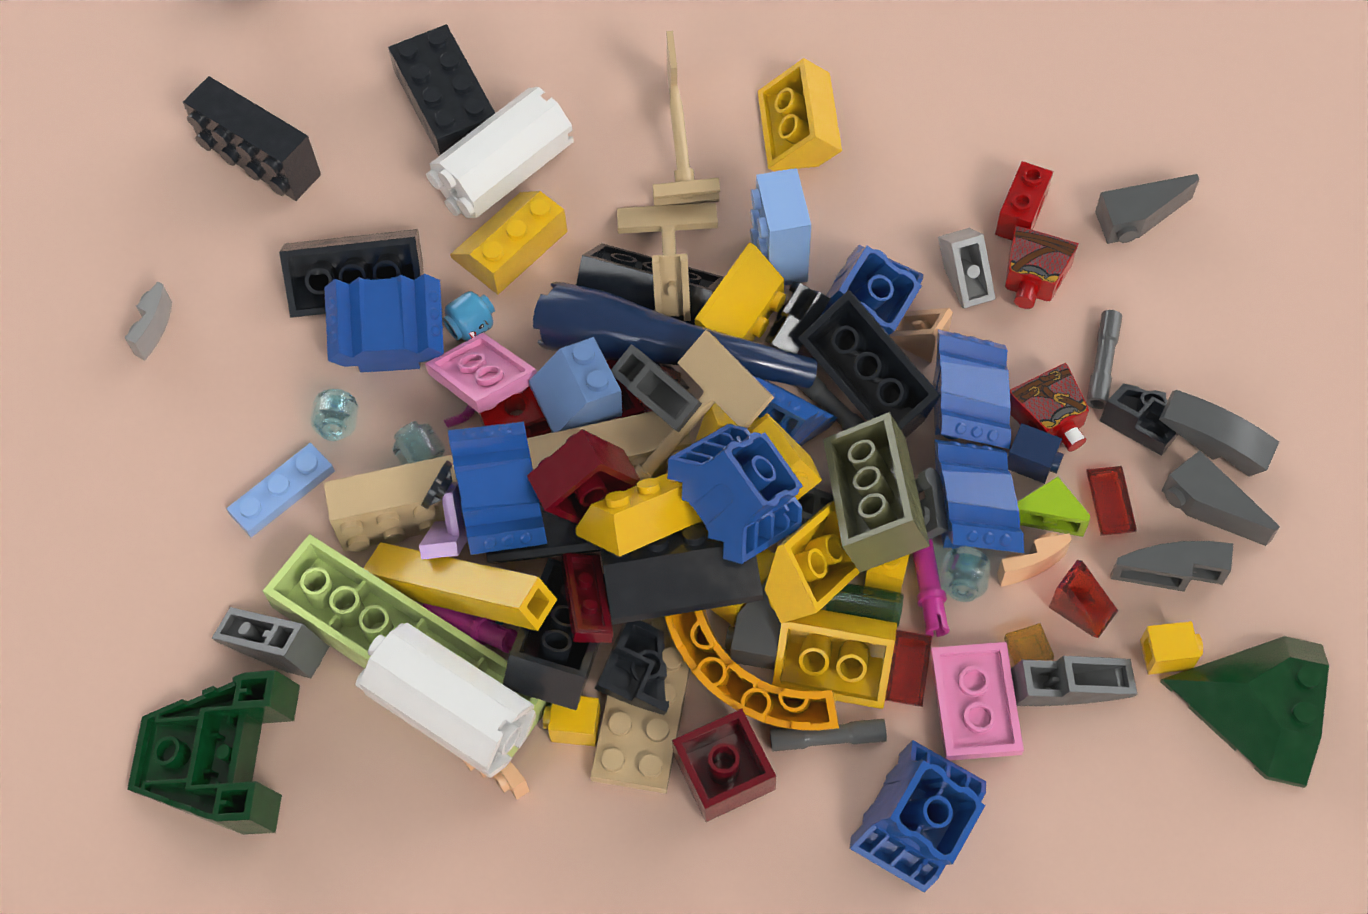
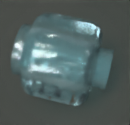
(334, 414)
(417, 443)
(965, 573)

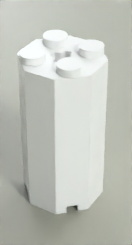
(500, 153)
(446, 698)

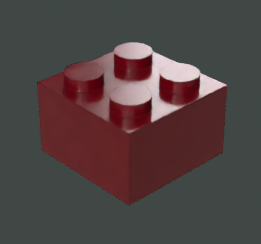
(581, 475)
(724, 765)

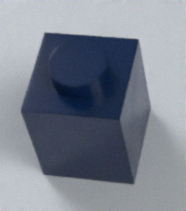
(1034, 453)

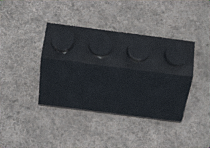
(316, 263)
(631, 277)
(869, 365)
(560, 540)
(677, 577)

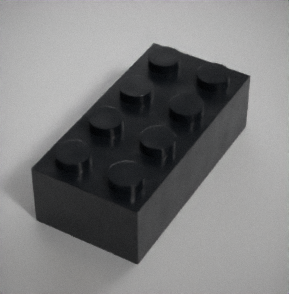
(440, 86)
(252, 138)
(547, 660)

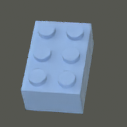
(782, 223)

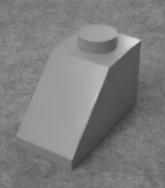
(967, 266)

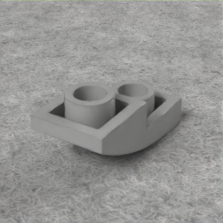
(155, 313)

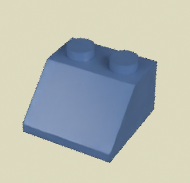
(577, 387)

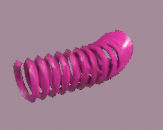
(459, 419)

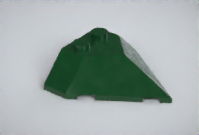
(1264, 704)

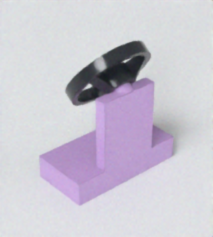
(447, 536)

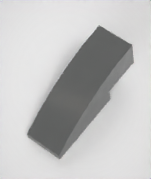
(655, 388)
(1219, 432)
(1176, 564)
(1072, 681)

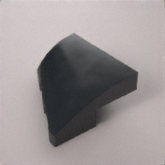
(796, 317)
(1137, 417)
(636, 668)

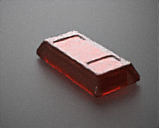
(1111, 500)
(909, 668)

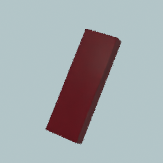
(586, 598)

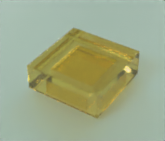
(1029, 644)

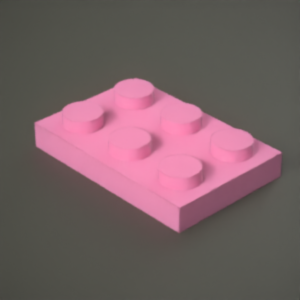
(481, 372)
(976, 701)

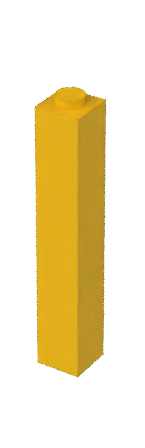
(464, 586)

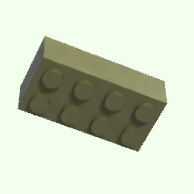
(875, 493)

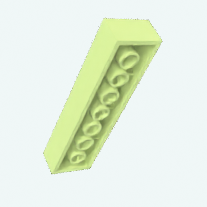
(353, 607)

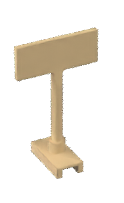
(685, 188)
(669, 269)
(723, 383)

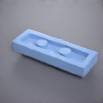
(280, 490)

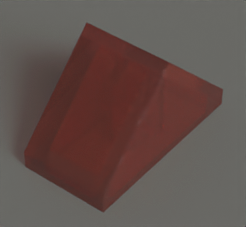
(1083, 601)

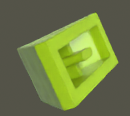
(1054, 510)

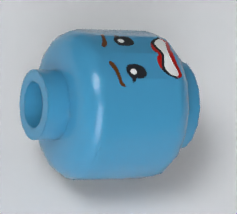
(468, 316)

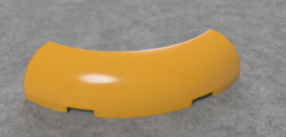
(739, 688)

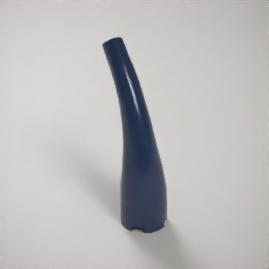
(579, 313)

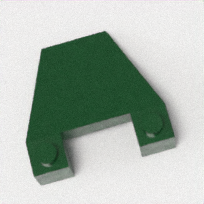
(206, 748)

